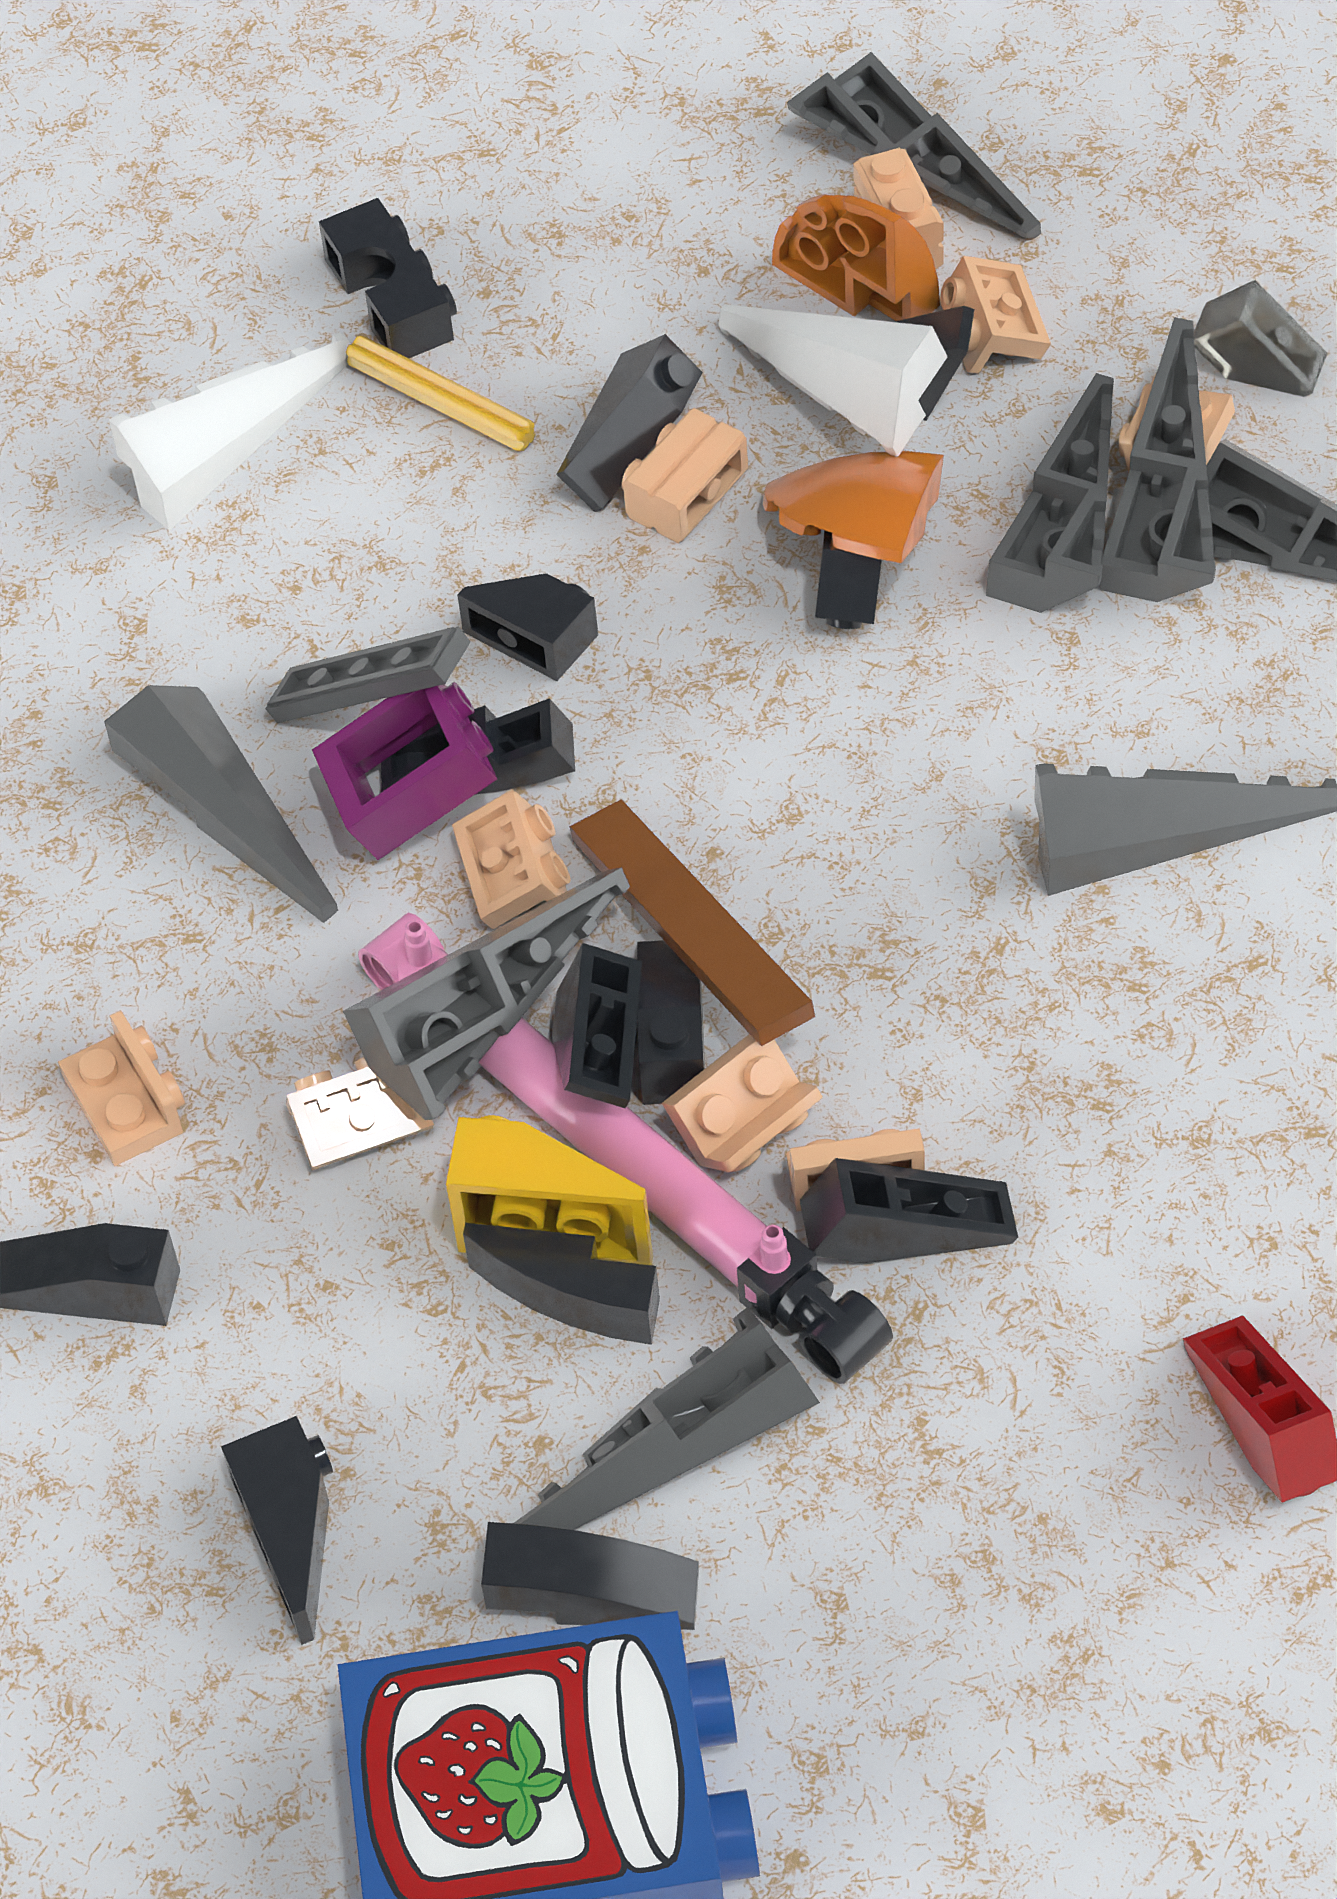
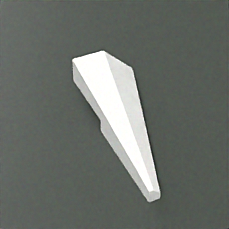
(847, 364)
(197, 442)

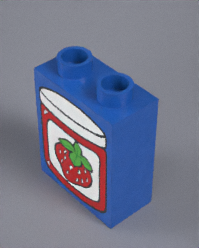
(545, 1768)

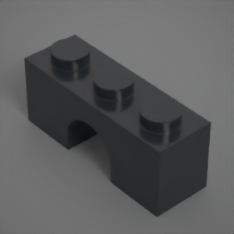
(406, 304)

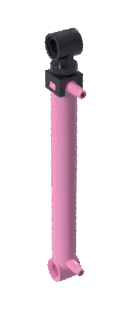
(766, 1263)

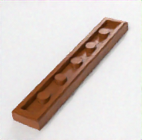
(694, 924)

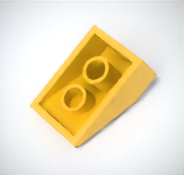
(527, 1180)

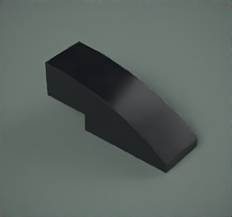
(526, 744)
(566, 1280)
(584, 1576)

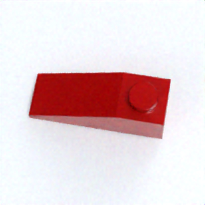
(1267, 1407)

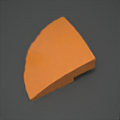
(858, 256)
(866, 501)

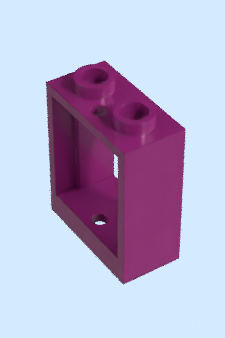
(423, 794)

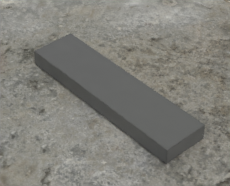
(368, 675)

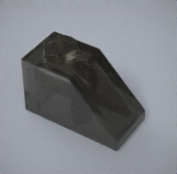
(1258, 342)

